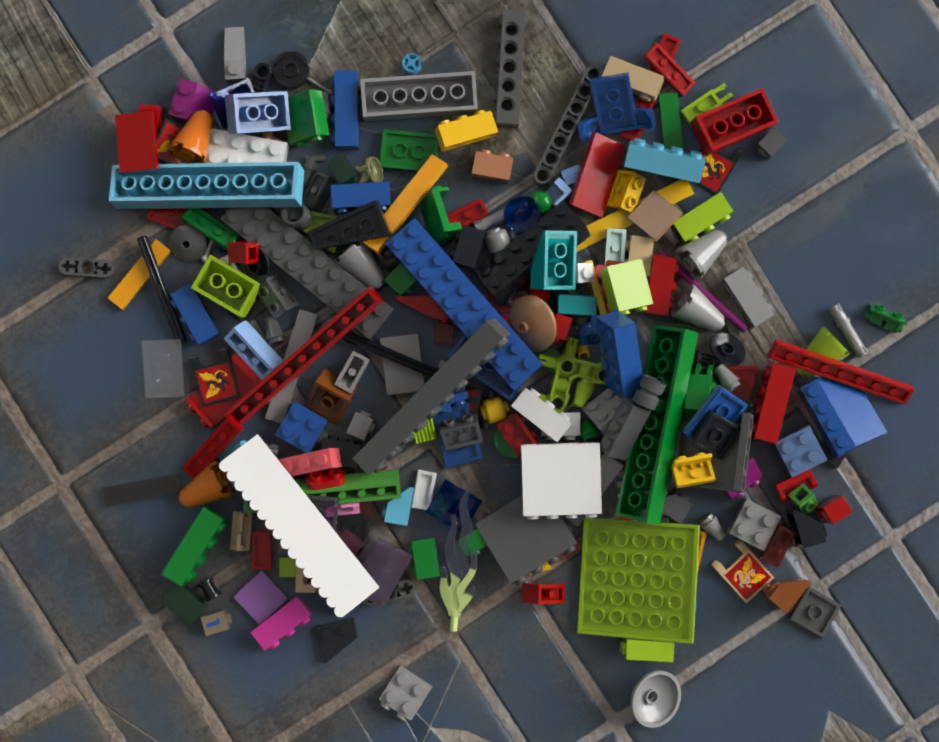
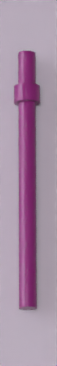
(727, 313)

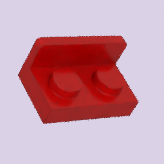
(516, 433)

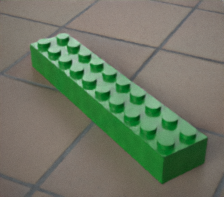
(652, 455)

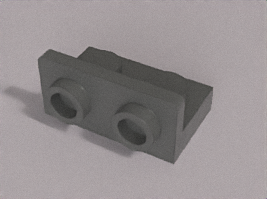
(277, 295)
(460, 431)

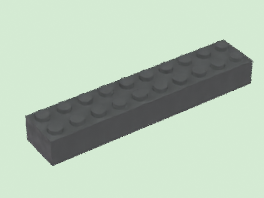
(304, 263)
(435, 392)

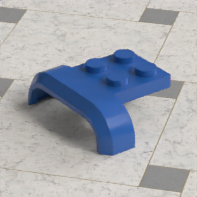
(615, 108)

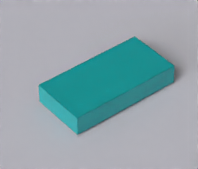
(576, 305)

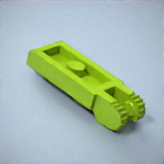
(705, 103)

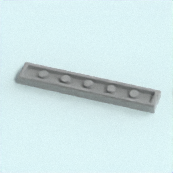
(301, 333)

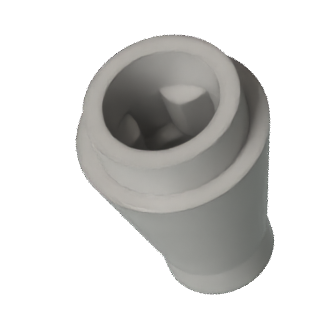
(727, 378)
(712, 526)

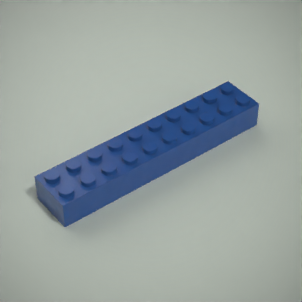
(460, 299)

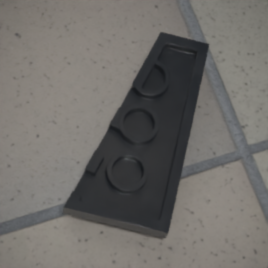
(353, 227)

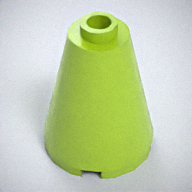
(827, 345)

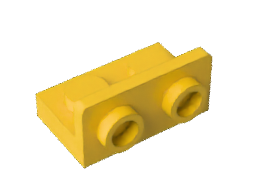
(626, 190)

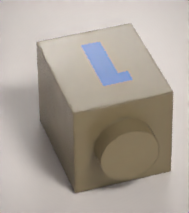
(216, 622)

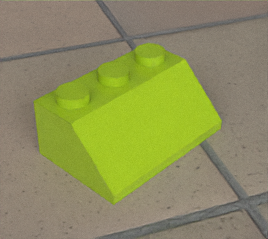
(226, 286)

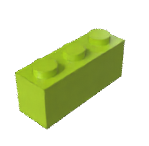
(702, 218)

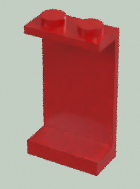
(213, 414)

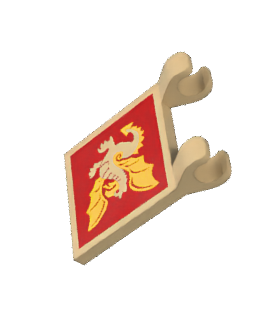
(746, 574)

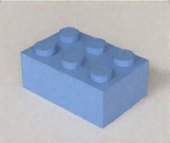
(257, 112)

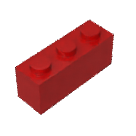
(662, 283)

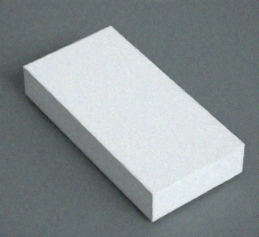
(423, 489)

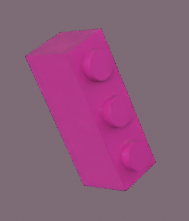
(282, 623)

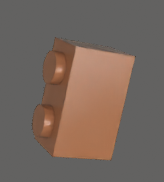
(492, 166)

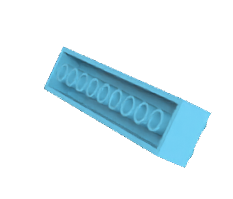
(209, 186)

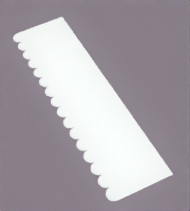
(298, 526)

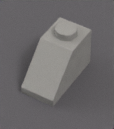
(352, 372)

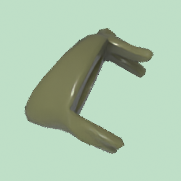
(370, 170)

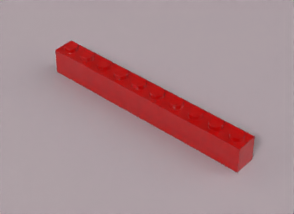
(305, 356)

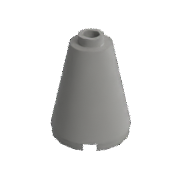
(701, 253)
(361, 264)
(697, 310)

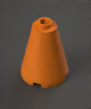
(193, 139)
(206, 487)

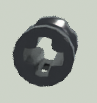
(209, 589)

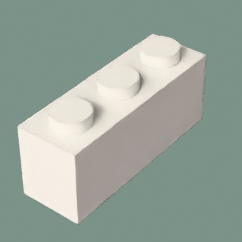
(542, 414)

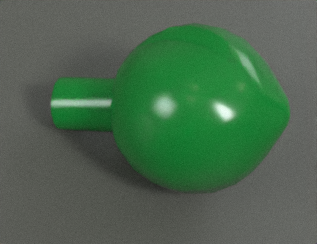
(543, 200)

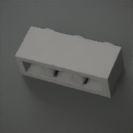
(748, 297)

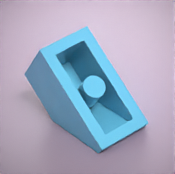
(398, 509)

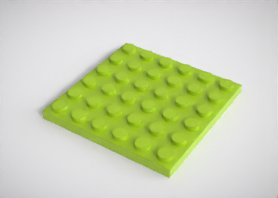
(638, 580)

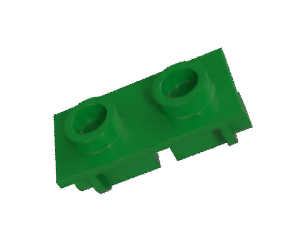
(893, 320)

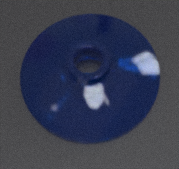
(521, 222)

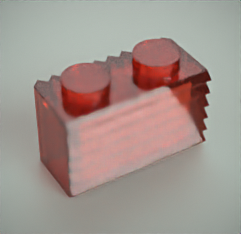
(777, 546)

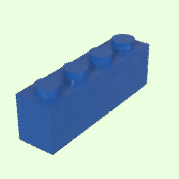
(346, 109)

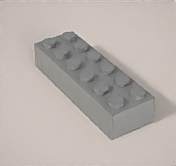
(419, 96)

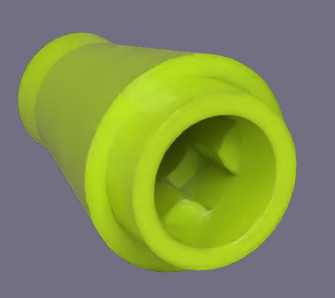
(583, 392)

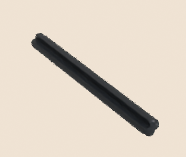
(161, 288)
(390, 354)

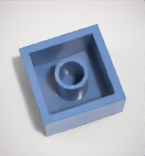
(801, 450)

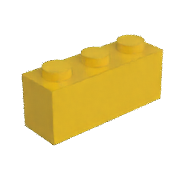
(466, 130)

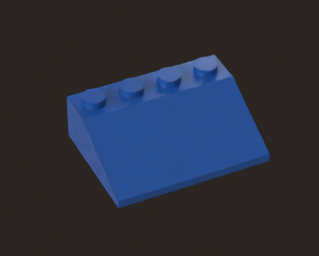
(841, 415)

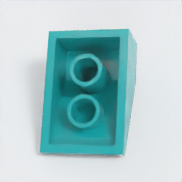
(555, 261)

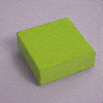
(287, 567)

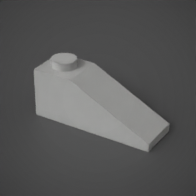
(234, 55)

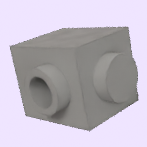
(361, 425)

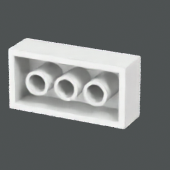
(244, 148)

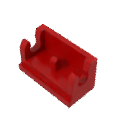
(789, 484)

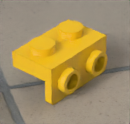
(692, 470)

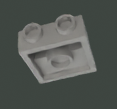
(405, 693)

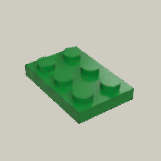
(407, 149)

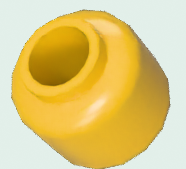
(494, 409)

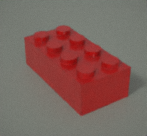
(734, 122)
(771, 402)

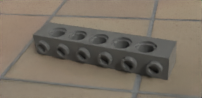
(514, 20)

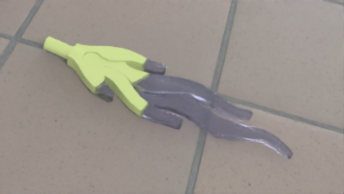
(460, 570)

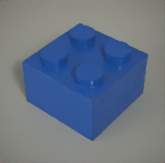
(302, 427)

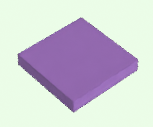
(261, 597)

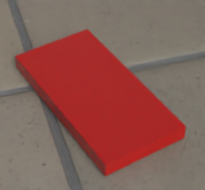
(597, 175)

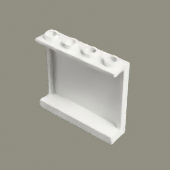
(561, 480)

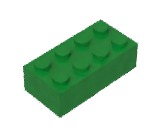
(195, 545)

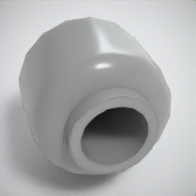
(496, 240)

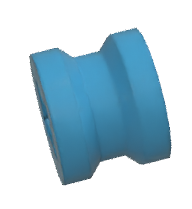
(409, 60)

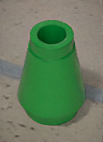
(588, 432)

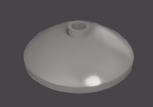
(662, 701)

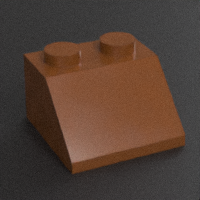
(328, 398)
(785, 592)

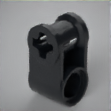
(261, 83)
(705, 360)

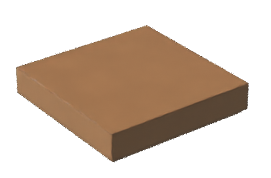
(654, 215)

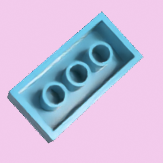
(665, 161)

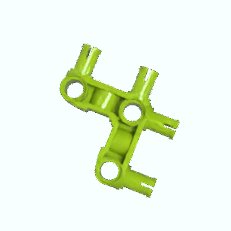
(562, 379)

